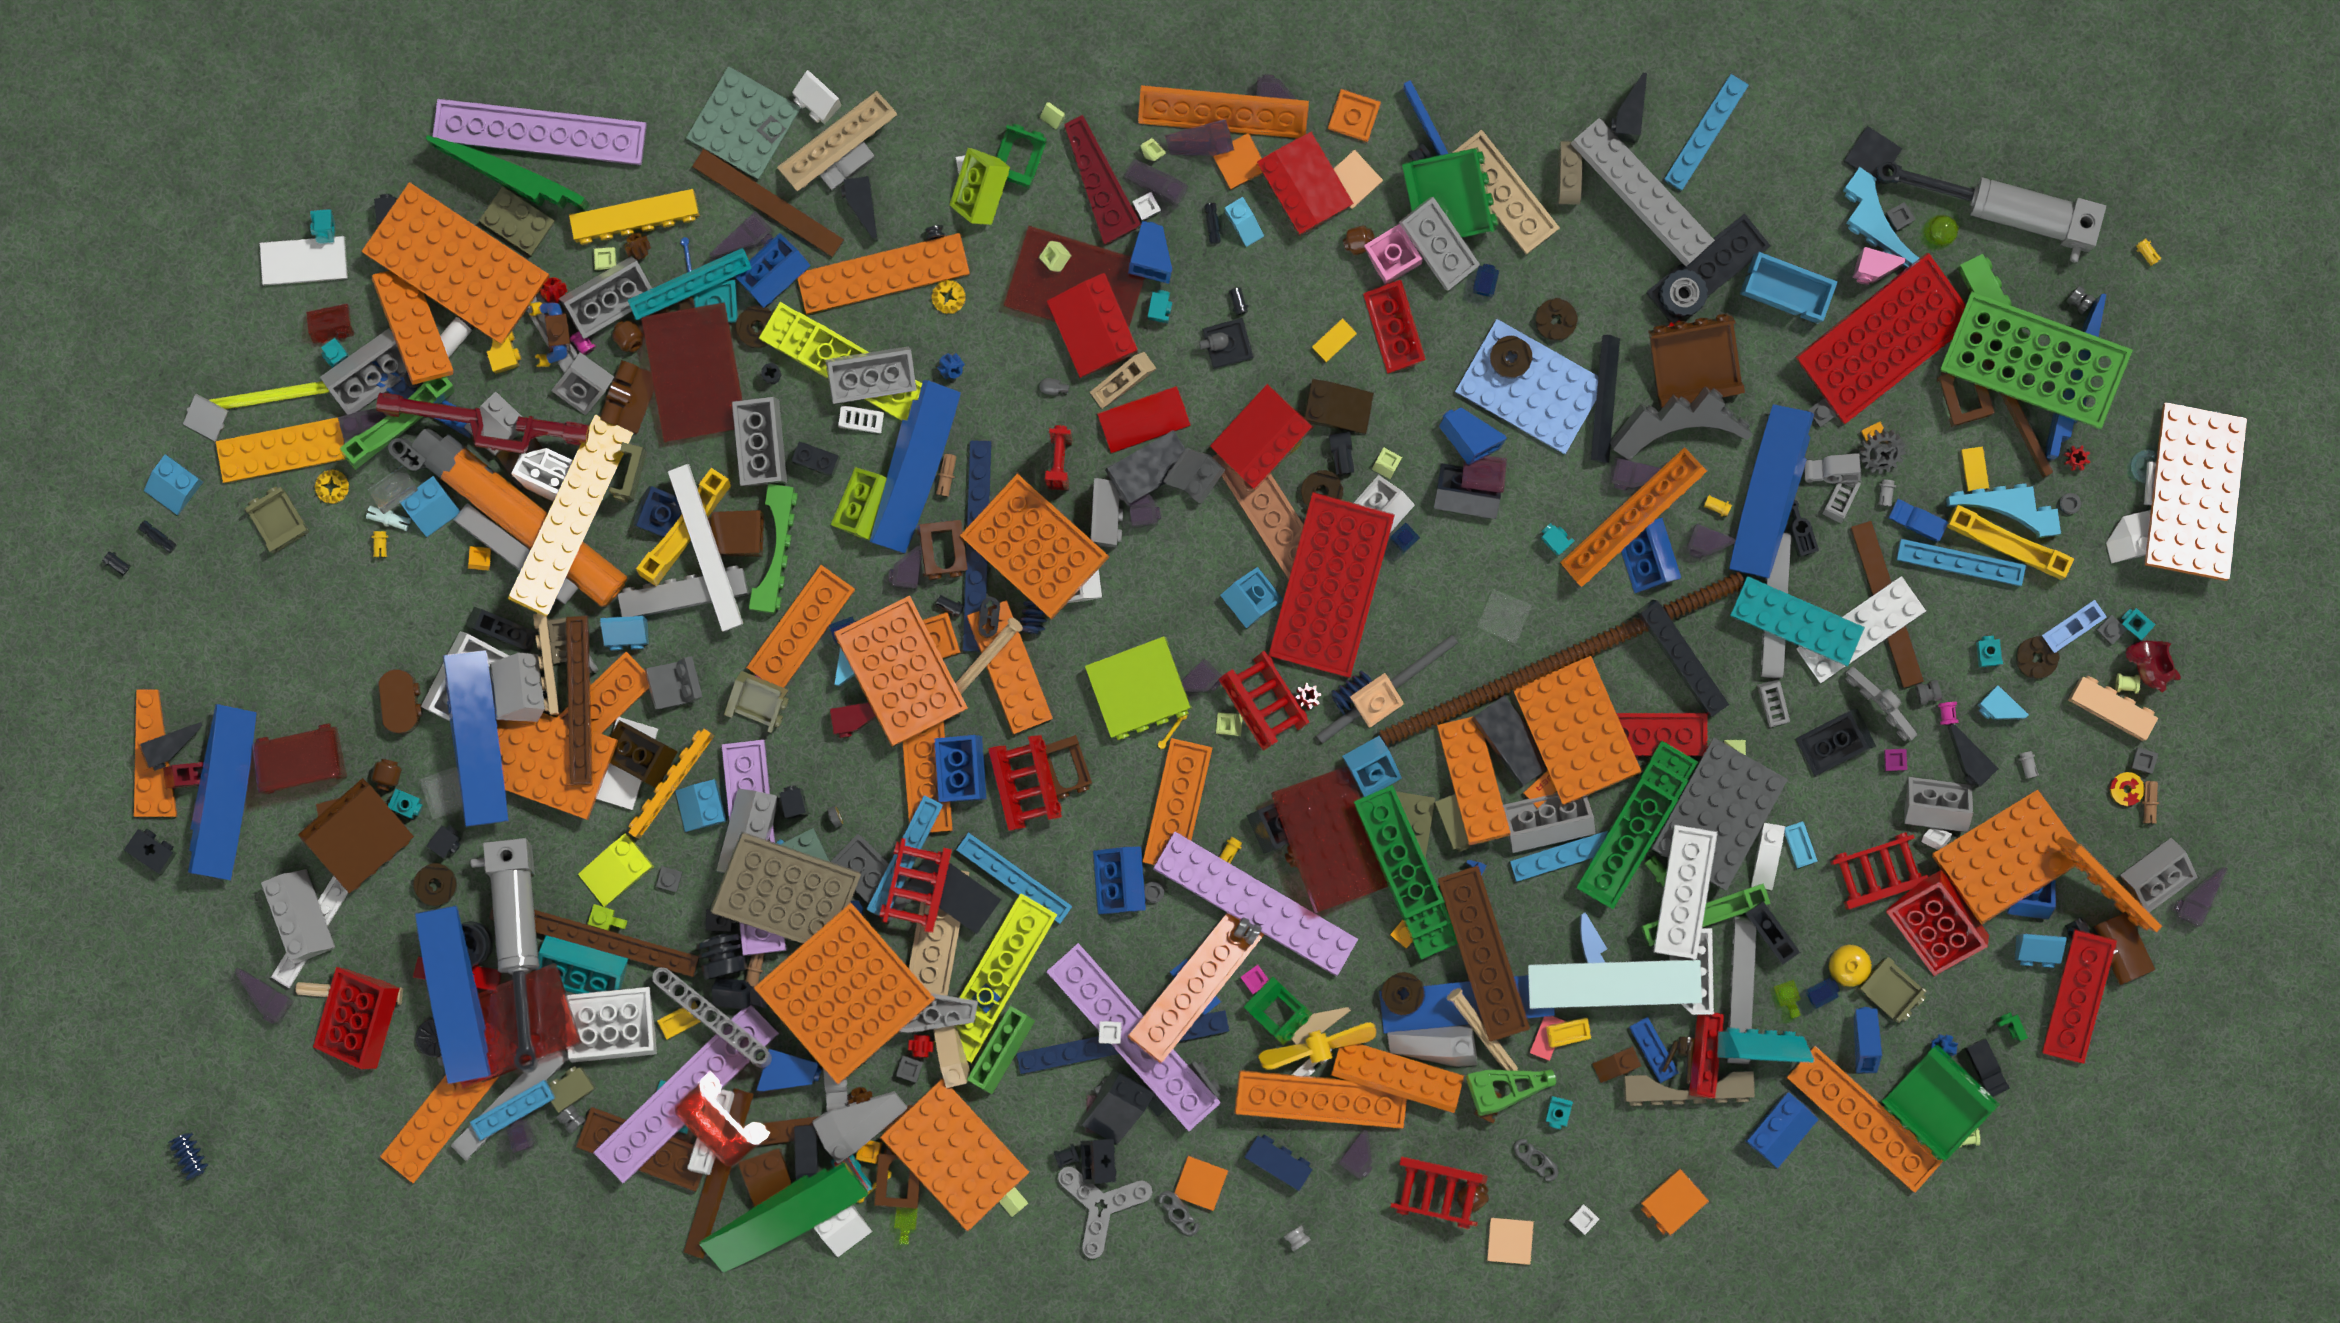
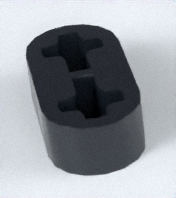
(994, 617)

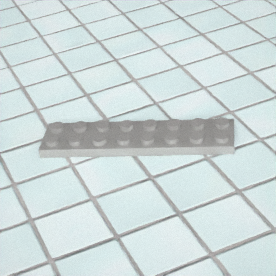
(1642, 192)

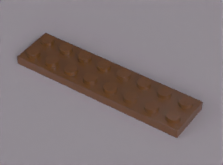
(1483, 953)

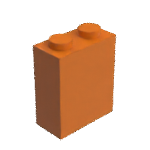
(1673, 1202)

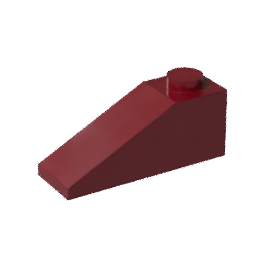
(851, 718)
(182, 775)

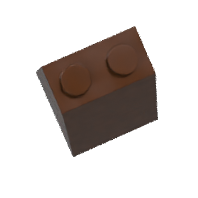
(738, 532)

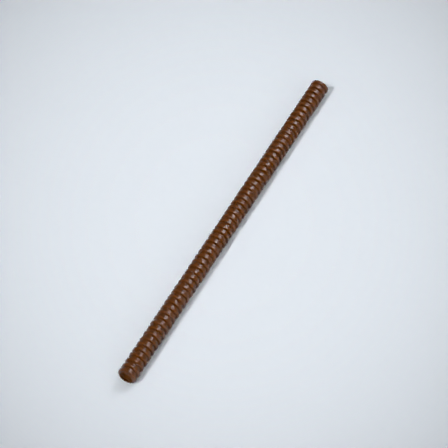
(1555, 662)

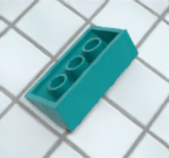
(583, 967)
(1763, 1046)

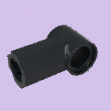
(1341, 448)

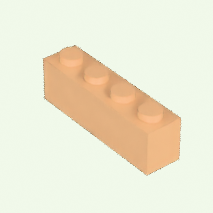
(2113, 708)

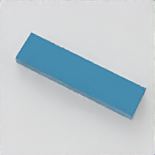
(512, 1110)

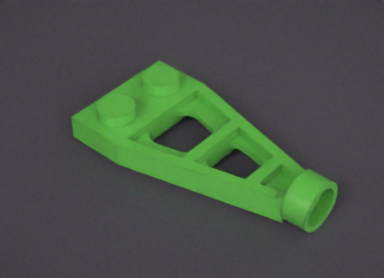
(1484, 1094)

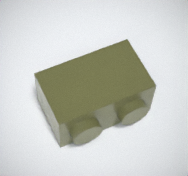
(570, 1088)

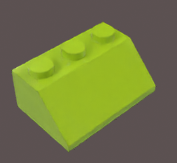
(979, 187)
(860, 503)

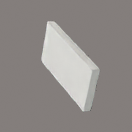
(303, 261)
(619, 786)

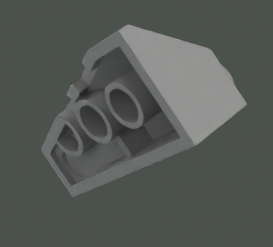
(943, 1012)
(1442, 1045)
(851, 1127)

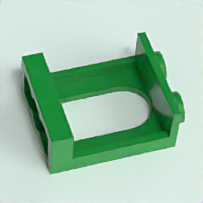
(1038, 141)
(1265, 998)

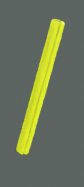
(271, 395)

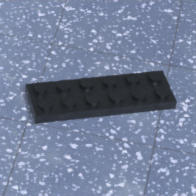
(1720, 260)

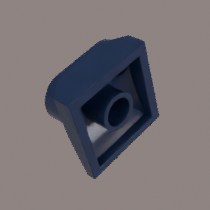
(657, 511)

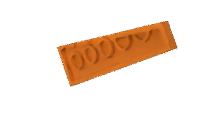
(150, 794)

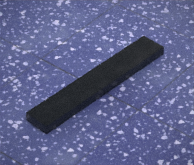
(1605, 398)

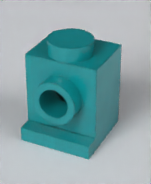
(323, 226)
(1160, 307)
(334, 352)
(1556, 539)
(2146, 623)
(1986, 659)
(414, 804)
(1562, 1104)

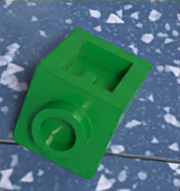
(2016, 1029)

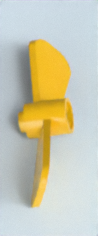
(1317, 1046)

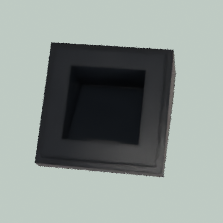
(1157, 1105)

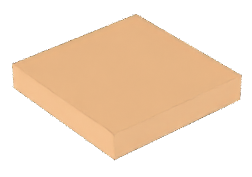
(1357, 177)
(1377, 700)
(1510, 1241)

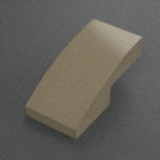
(558, 639)

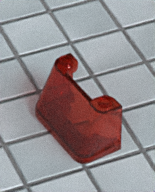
(298, 759)
(714, 1125)

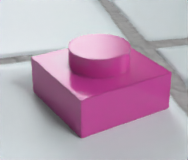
(1255, 979)

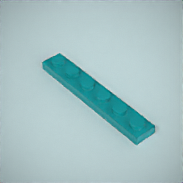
(689, 284)

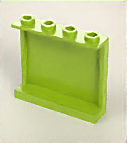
(1138, 688)

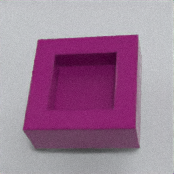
(1895, 759)

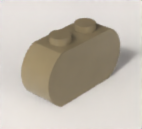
(1569, 174)

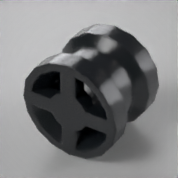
(1419, 153)

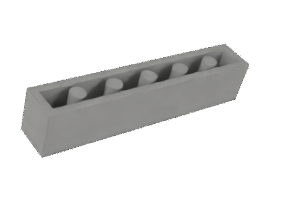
(676, 594)

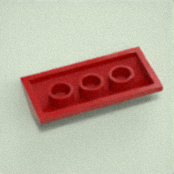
(1395, 325)
(1143, 419)

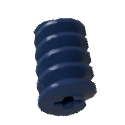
(1033, 618)
(1343, 698)
(189, 1156)

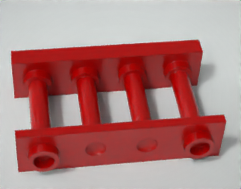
(1057, 478)
(1248, 710)
(1005, 781)
(936, 879)
(1875, 891)
(1432, 1172)

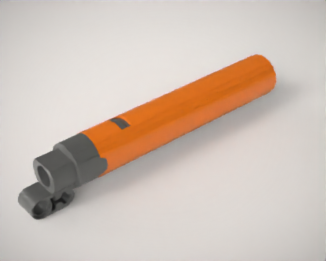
(504, 506)

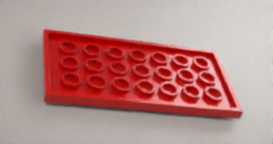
(1884, 338)
(1331, 584)

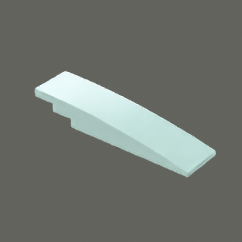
(1615, 984)

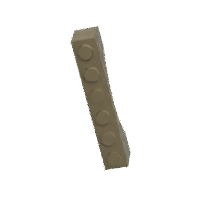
(1643, 1088)

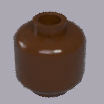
(1357, 238)
(628, 336)
(386, 774)
(1480, 1199)

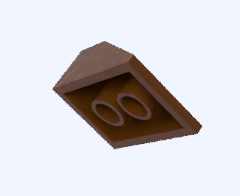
(765, 1175)

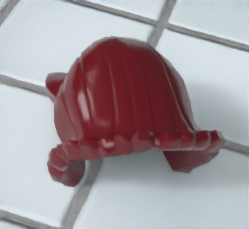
(2153, 663)

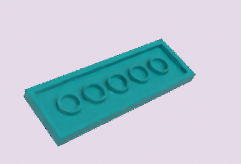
(1797, 621)

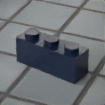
(1279, 1162)

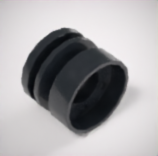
(481, 944)
(721, 956)

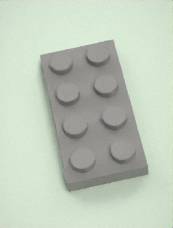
(1439, 243)

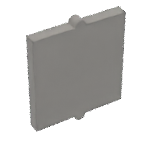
(205, 417)

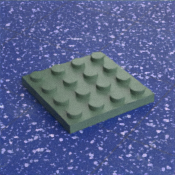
(732, 119)

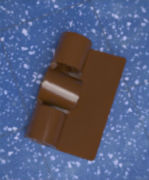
(628, 397)
(2130, 954)

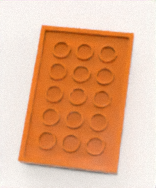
(1034, 546)
(900, 671)
(1577, 730)
(538, 763)
(2006, 857)
(954, 1154)

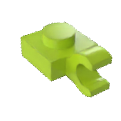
(603, 918)

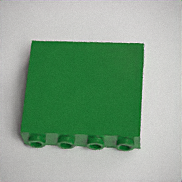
(1457, 186)
(1940, 1103)

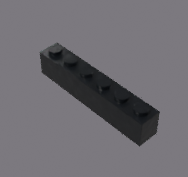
(1682, 658)

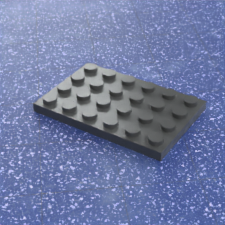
(1727, 797)

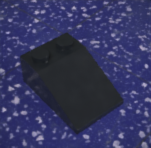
(1628, 120)
(1836, 742)
(1268, 828)
(1117, 1106)

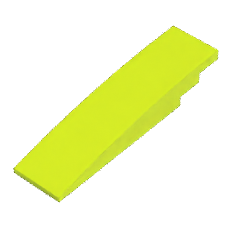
(813, 343)
(1004, 967)

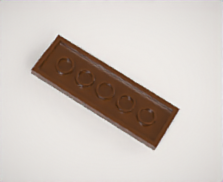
(667, 1163)

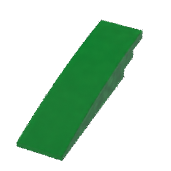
(516, 178)
(1637, 824)
(1406, 872)
(784, 1216)

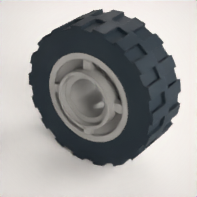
(1689, 281)

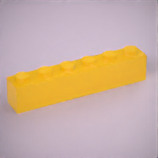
(633, 216)

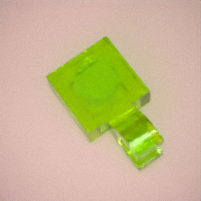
(1788, 995)
(905, 1220)

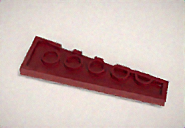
(1107, 199)

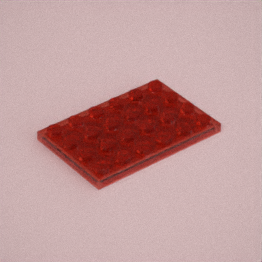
(1035, 283)
(693, 370)
(1329, 839)
(550, 1021)

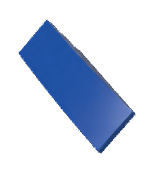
(2062, 426)
(914, 465)
(1772, 490)
(475, 738)
(222, 792)
(453, 995)
(1440, 1012)

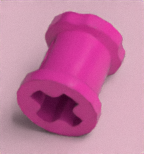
(583, 345)
(1948, 713)

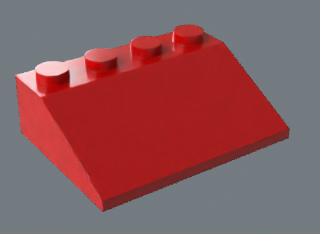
(1305, 183)
(1092, 325)
(1261, 436)
(1938, 923)
(356, 1018)

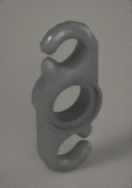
(1546, 1162)
(1179, 1222)

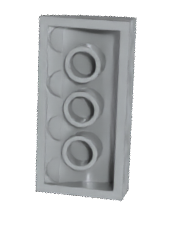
(871, 374)

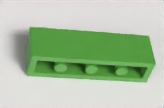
(1001, 1050)

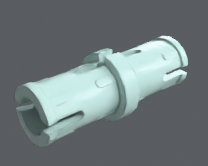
(388, 518)

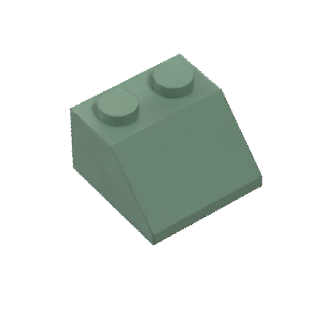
(808, 843)

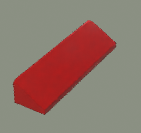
(484, 977)
(1705, 1059)

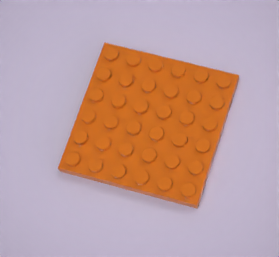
(844, 993)

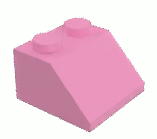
(1393, 254)
(1874, 265)

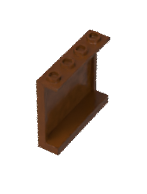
(1694, 357)
(356, 835)

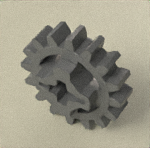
(1882, 451)

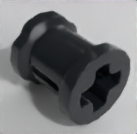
(768, 379)
(1066, 1156)

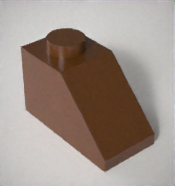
(1616, 1064)

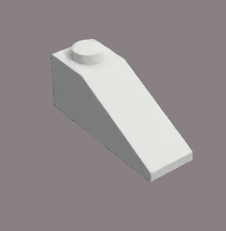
(1768, 855)

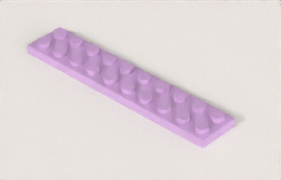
(540, 132)
(747, 769)
(1249, 898)
(1104, 1001)
(656, 1119)

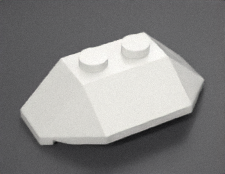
(542, 472)
(2129, 537)
(1706, 962)

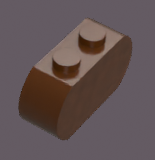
(399, 701)

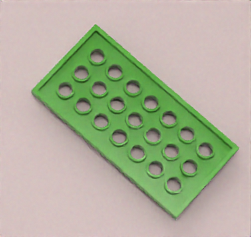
(2034, 394)

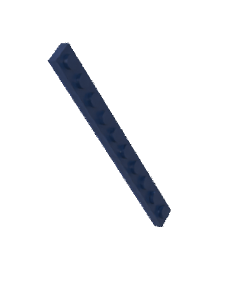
(976, 565)
(1091, 1048)

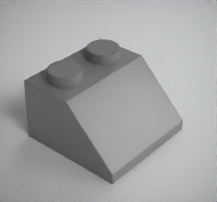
(582, 383)
(498, 419)

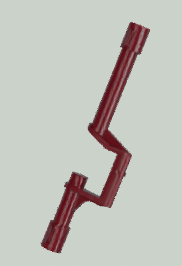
(571, 432)

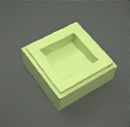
(604, 258)

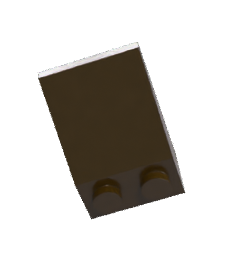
(1339, 406)
(641, 754)

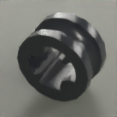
(935, 232)

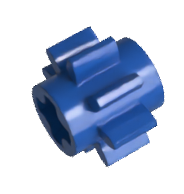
(950, 366)
(1946, 1044)

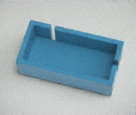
(1788, 287)

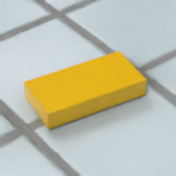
(1334, 340)
(1975, 468)
(678, 1021)
(1568, 1032)

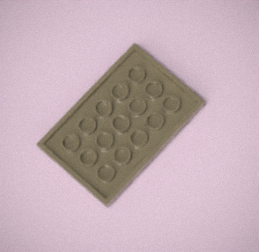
(782, 889)

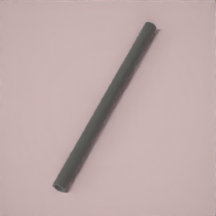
(1397, 681)

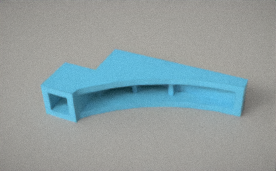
(1870, 219)
(2014, 503)

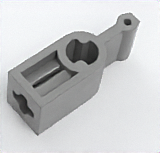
(847, 166)
(1834, 469)
(835, 1094)

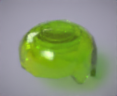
(1941, 230)

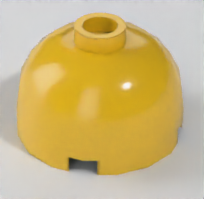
(1850, 965)

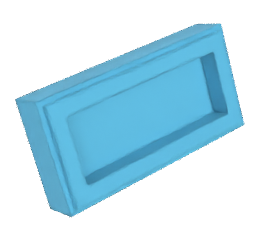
(1800, 844)

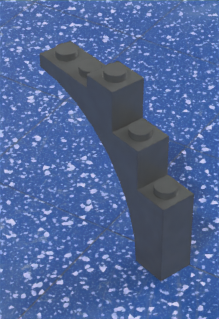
(1678, 413)

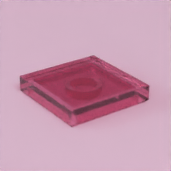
(1485, 474)

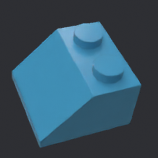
(172, 484)
(430, 506)
(1251, 597)
(625, 632)
(1372, 766)
(700, 805)
(2039, 949)

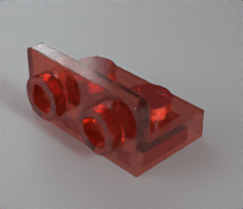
(329, 323)

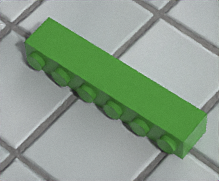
(1981, 280)

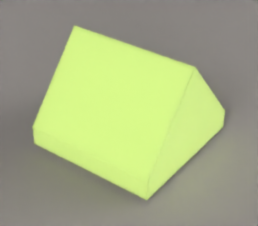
(1013, 1202)

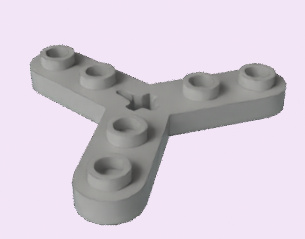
(1885, 699)
(1115, 1199)

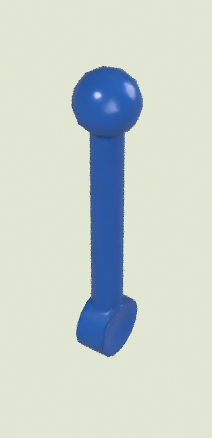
(685, 242)

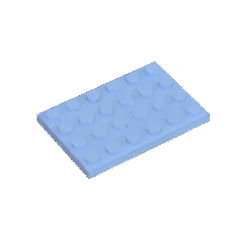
(1543, 402)

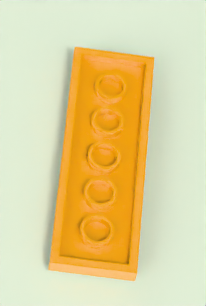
(280, 450)
(665, 790)

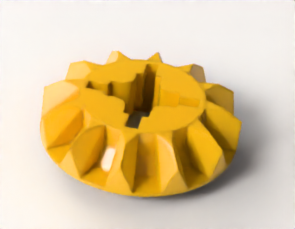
(951, 306)
(337, 494)

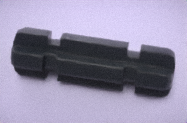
(1212, 223)
(157, 536)

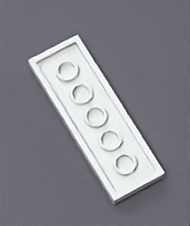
(1880, 616)
(1685, 892)

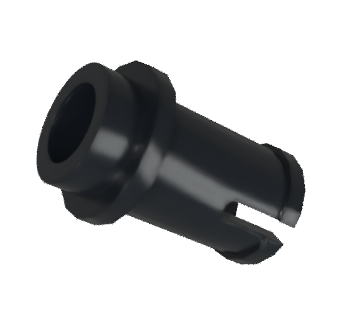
(1238, 301)
(116, 563)
(950, 606)

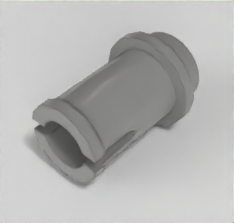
(1886, 492)
(2028, 764)

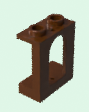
(1957, 418)
(930, 568)
(1083, 774)
(881, 1185)

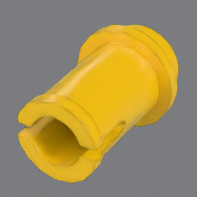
(2148, 252)
(1717, 505)
(379, 542)
(1230, 849)

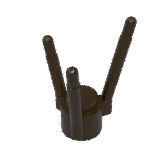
(1685, 1048)

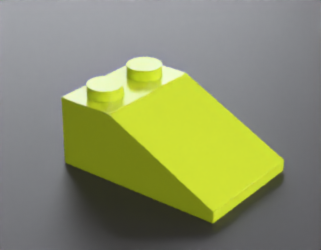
(615, 869)

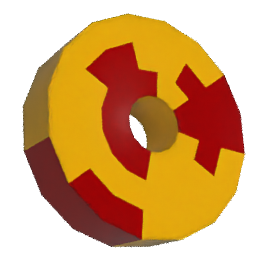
(2117, 789)

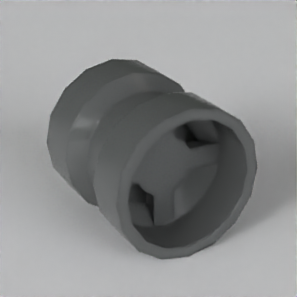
(2077, 296)
(1928, 692)
(1251, 934)
(571, 1119)

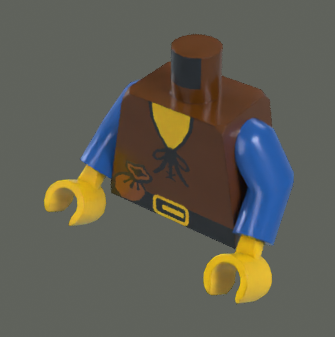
(556, 332)

